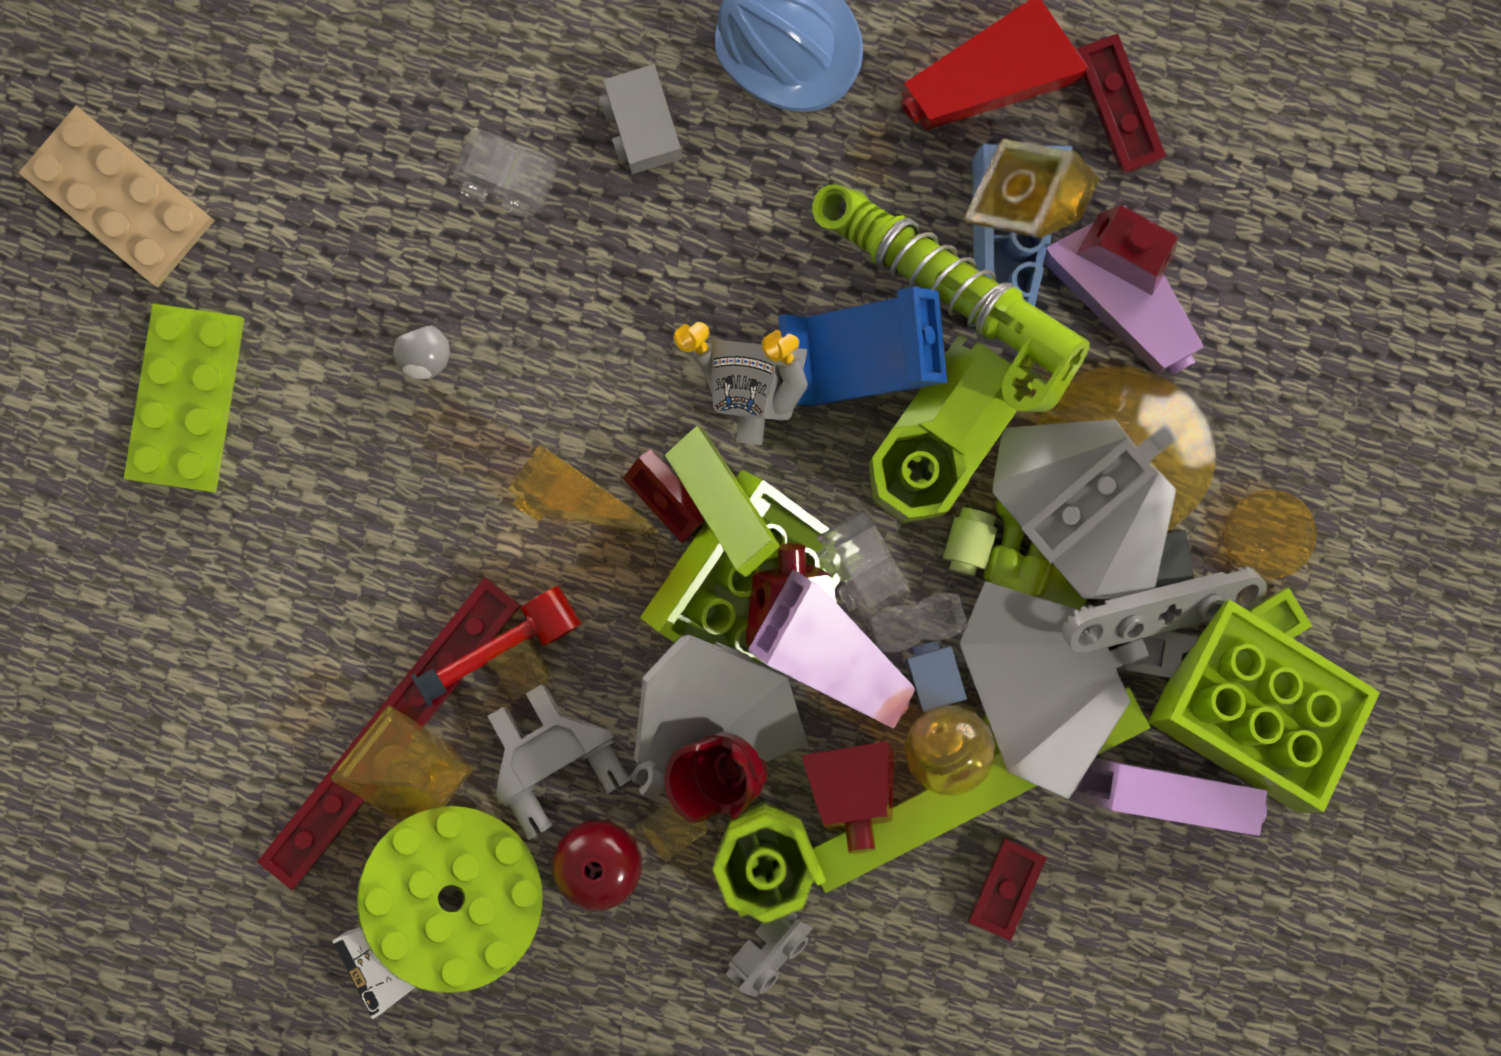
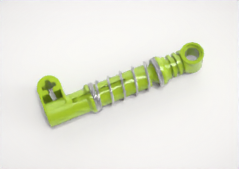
(993, 307)

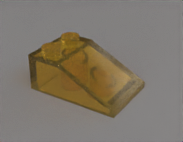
(565, 495)

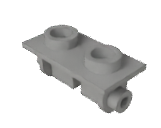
(760, 966)

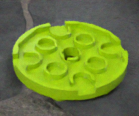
(402, 909)

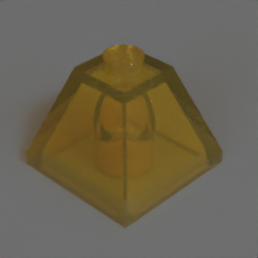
(1032, 190)
(402, 767)

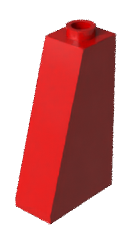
(1000, 66)

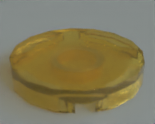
(1270, 533)

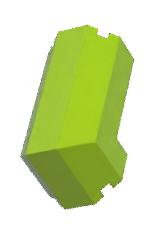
(942, 436)
(766, 863)

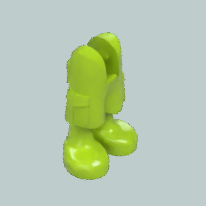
(1011, 569)

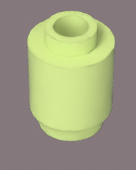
(970, 541)

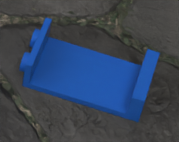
(871, 347)

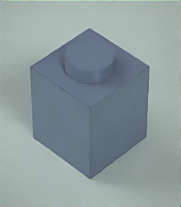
(934, 676)

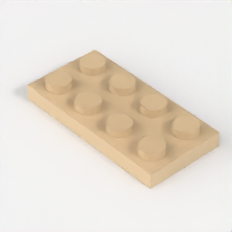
(116, 196)

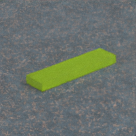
(722, 501)

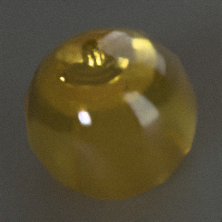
(949, 750)

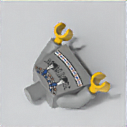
(748, 377)

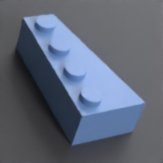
(1009, 255)

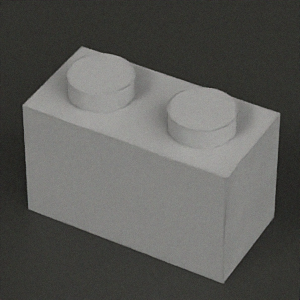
(641, 118)

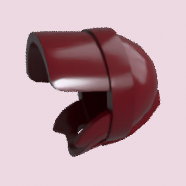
(714, 777)

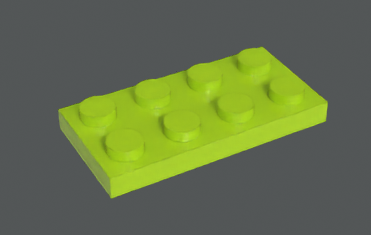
(184, 398)

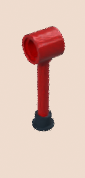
(546, 617)

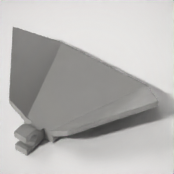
(1089, 501)
(709, 691)
(1039, 695)

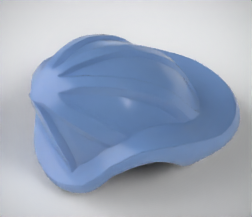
(790, 50)

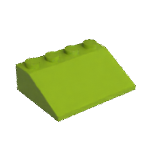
(705, 590)
(1266, 709)

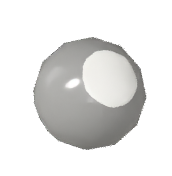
(422, 352)

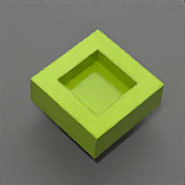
(1283, 613)

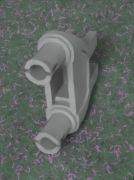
(546, 751)

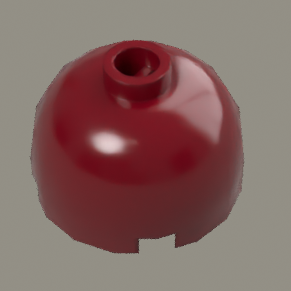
(618, 859)

